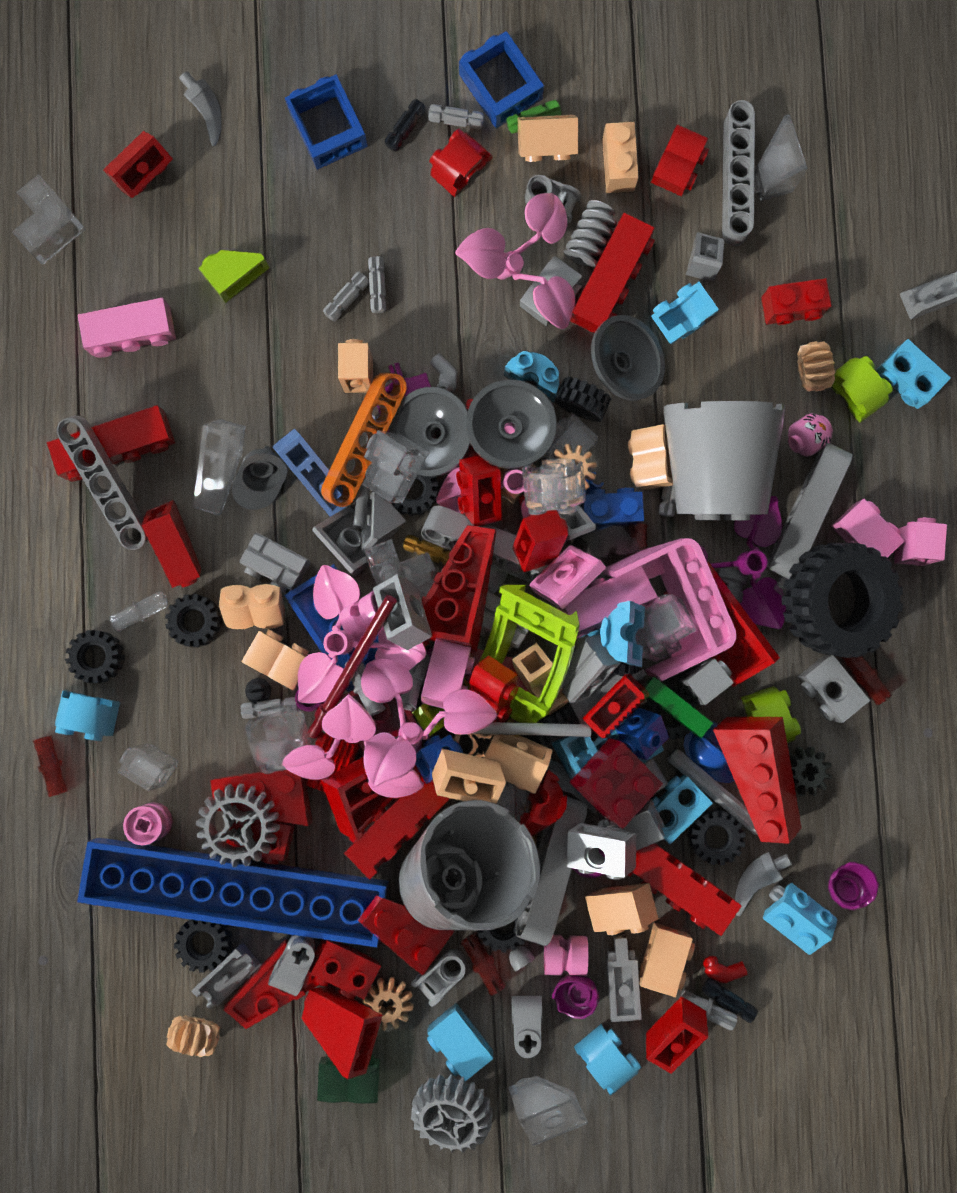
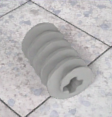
(589, 233)

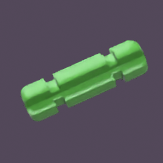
(550, 109)

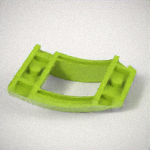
(544, 620)

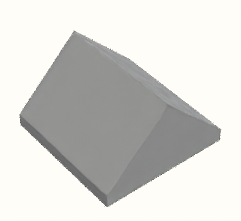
(343, 540)

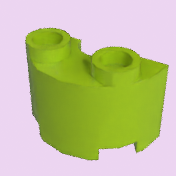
(861, 387)
(772, 703)

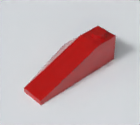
(460, 590)

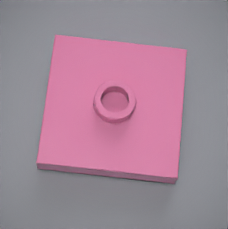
(567, 576)

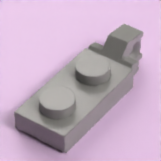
(623, 982)

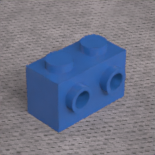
(614, 508)

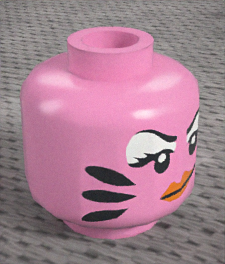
(809, 434)

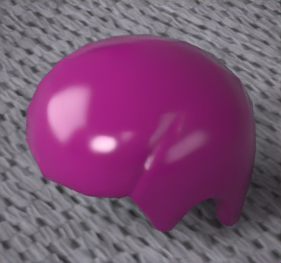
(853, 886)
(576, 996)

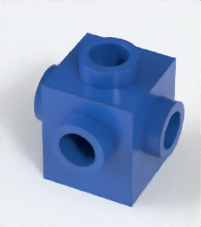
(643, 733)
(428, 756)

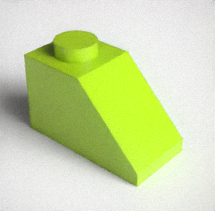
(232, 271)

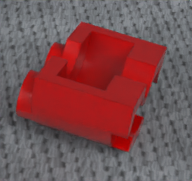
(458, 161)
(547, 805)

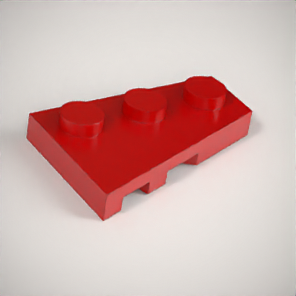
(404, 934)
(258, 999)

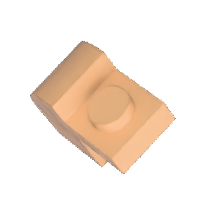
(533, 669)

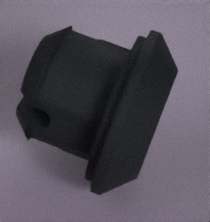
(258, 690)

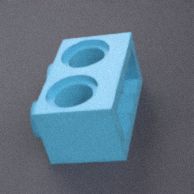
(917, 368)
(681, 815)

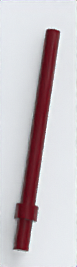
(353, 664)

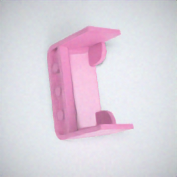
(689, 578)

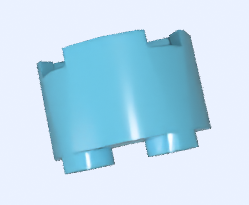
(685, 313)
(534, 368)
(619, 632)
(87, 715)
(606, 1060)

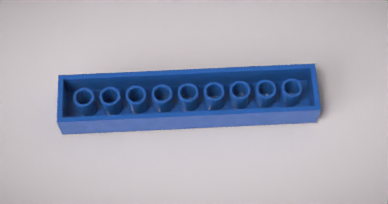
(241, 896)

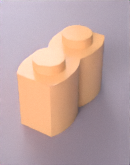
(651, 458)
(251, 607)
(275, 658)

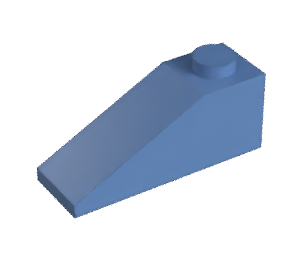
(307, 468)

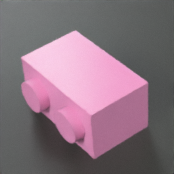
(865, 526)
(923, 543)
(446, 672)

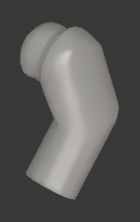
(447, 372)

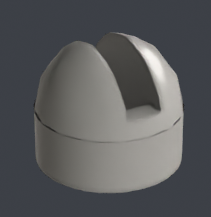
(520, 957)

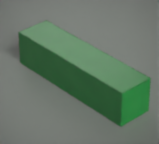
(677, 707)

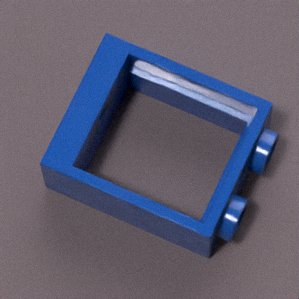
(513, 103)
(338, 145)

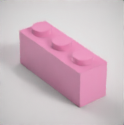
(126, 327)
(604, 596)

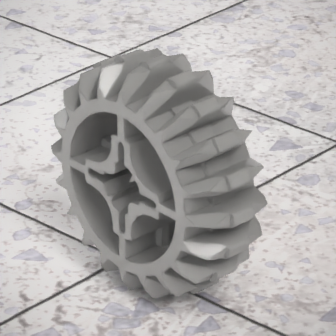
(216, 839)
(452, 1113)

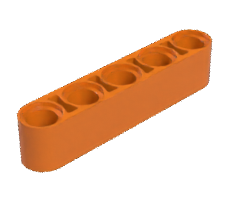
(351, 447)

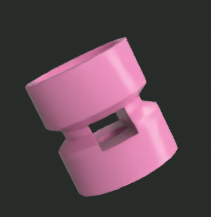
(359, 615)
(147, 823)
(566, 955)

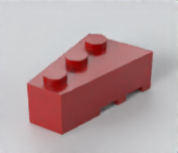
(282, 787)
(353, 800)

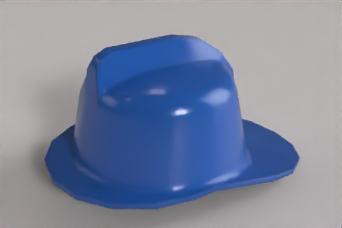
(708, 755)

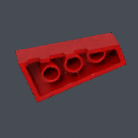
(763, 773)
(393, 828)
(685, 888)

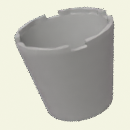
(723, 457)
(488, 868)

